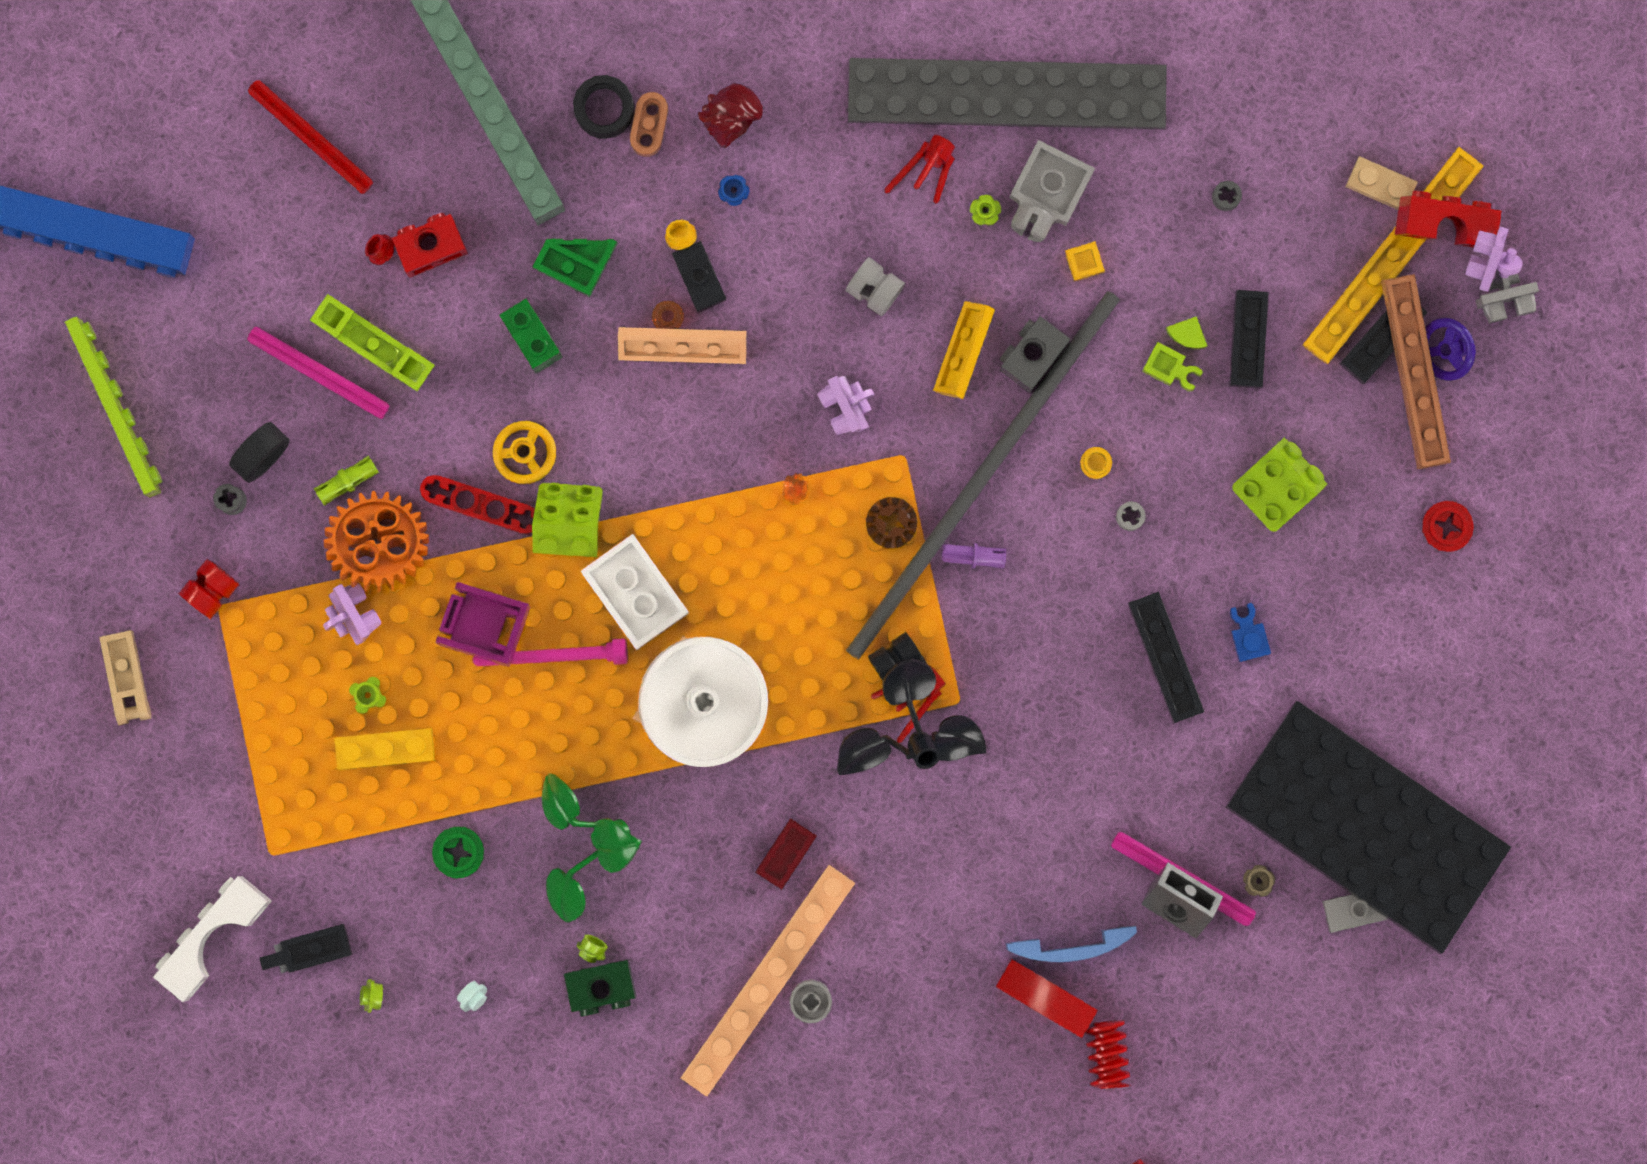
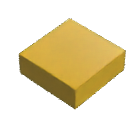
(1084, 261)

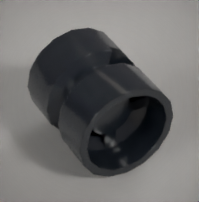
(901, 649)

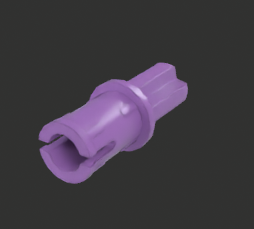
(974, 555)

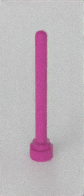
(613, 651)

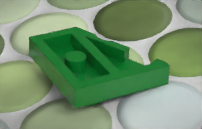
(575, 262)

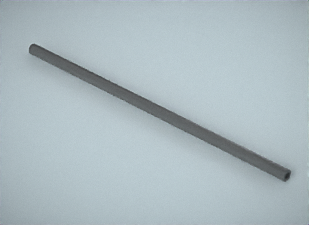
(982, 475)

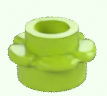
(979, 216)
(592, 949)

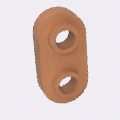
(648, 124)

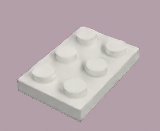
(634, 592)

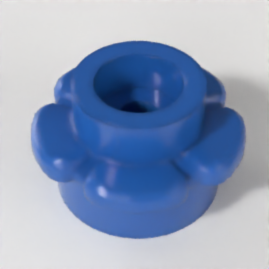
(725, 190)

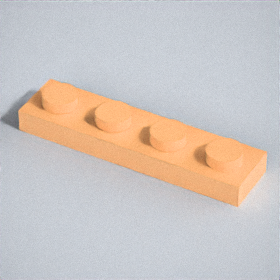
(682, 345)

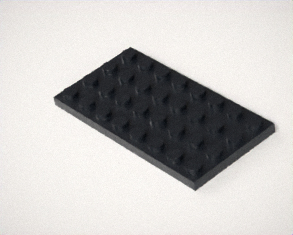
(1368, 827)

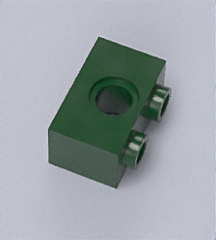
(580, 984)

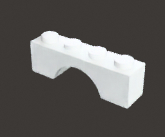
(185, 969)

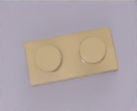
(1379, 183)

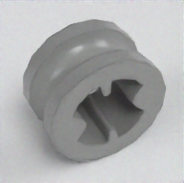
(1134, 506)

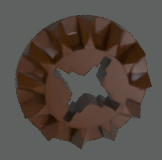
(897, 536)

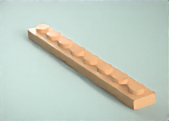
(767, 980)

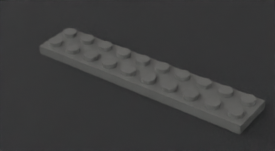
(1007, 93)

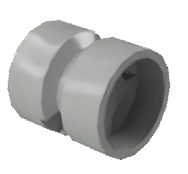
(875, 286)
(810, 1001)

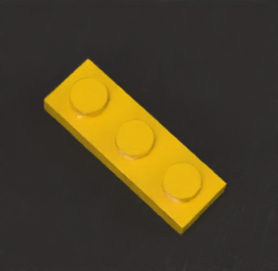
(963, 349)
(384, 749)

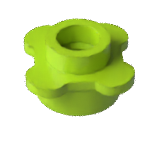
(363, 703)
(371, 996)

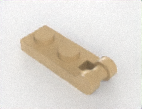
(125, 676)

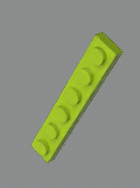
(120, 418)

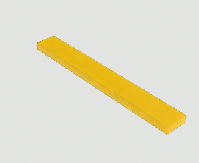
(1384, 265)

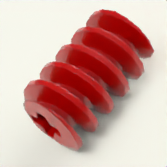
(1108, 1054)

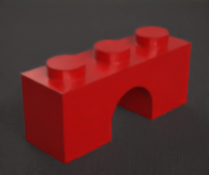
(1421, 216)

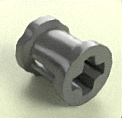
(238, 504)

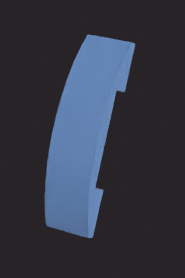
(1111, 939)

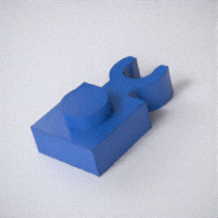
(1249, 639)

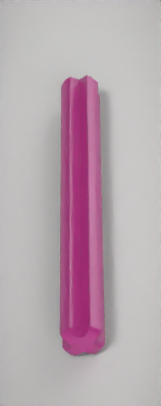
(318, 372)
(1156, 862)

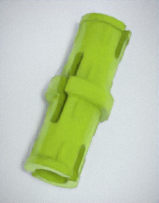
(346, 480)

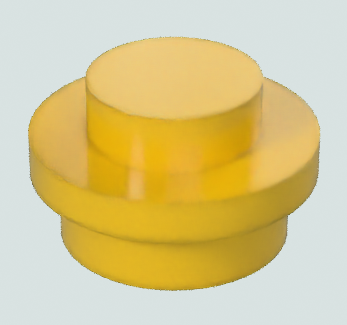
(680, 234)
(1096, 462)

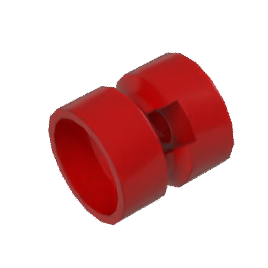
(208, 588)

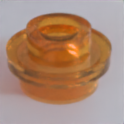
(664, 306)
(794, 488)

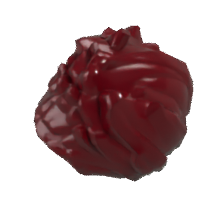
(730, 113)

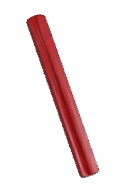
(310, 136)

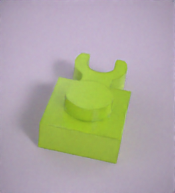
(1166, 365)

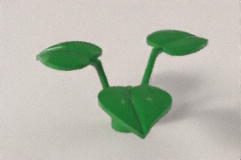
(610, 837)

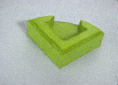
(1188, 334)

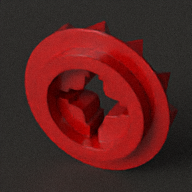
(1461, 520)

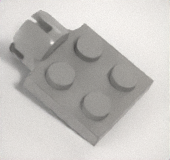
(1048, 190)

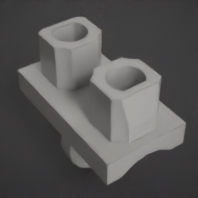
(1521, 295)

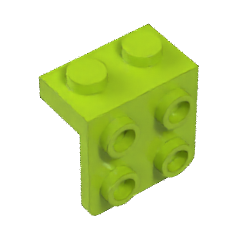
(1279, 485)
(567, 519)

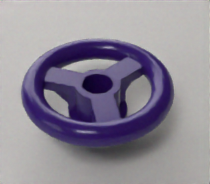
(1461, 344)

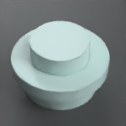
(472, 996)

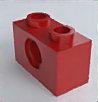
(448, 246)

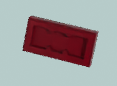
(786, 854)

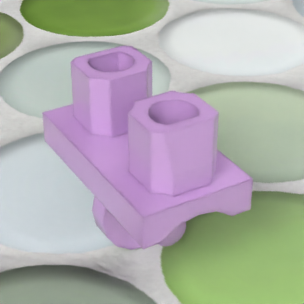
(1505, 262)
(851, 401)
(344, 602)

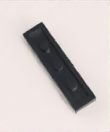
(1166, 657)

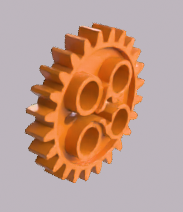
(385, 566)

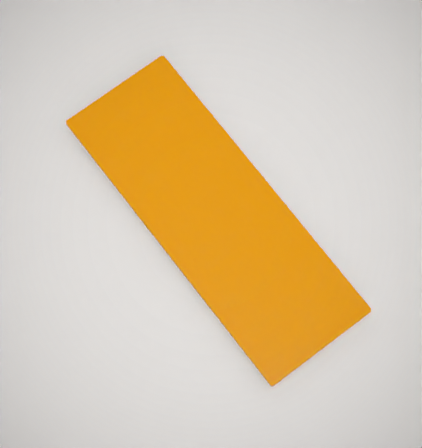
(745, 565)

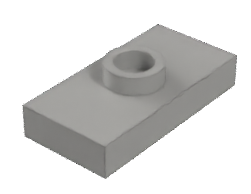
(1349, 912)

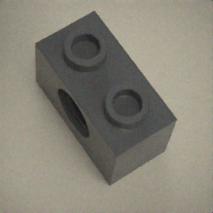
(1050, 343)
(1182, 900)

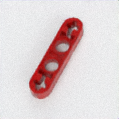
(479, 507)

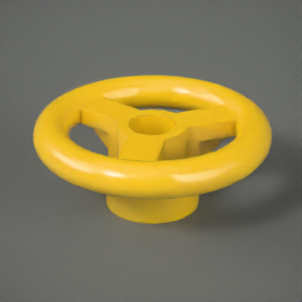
(534, 431)

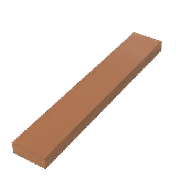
(1416, 371)

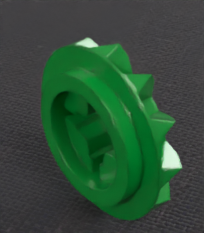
(449, 839)

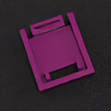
(478, 623)

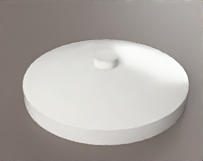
(703, 701)

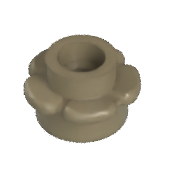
(1266, 876)

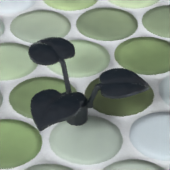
(903, 683)

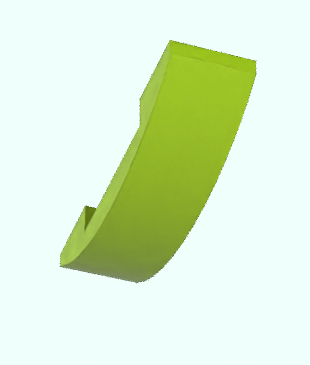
(372, 343)

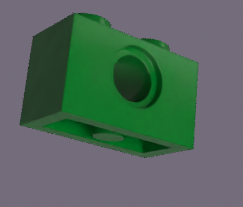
(531, 336)

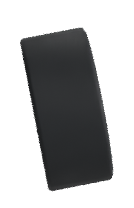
(590, 86)
(259, 452)

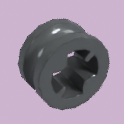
(1229, 186)

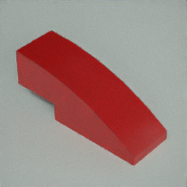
(1046, 998)

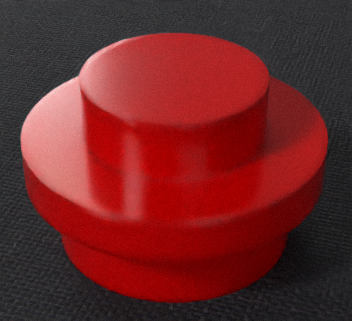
(379, 249)

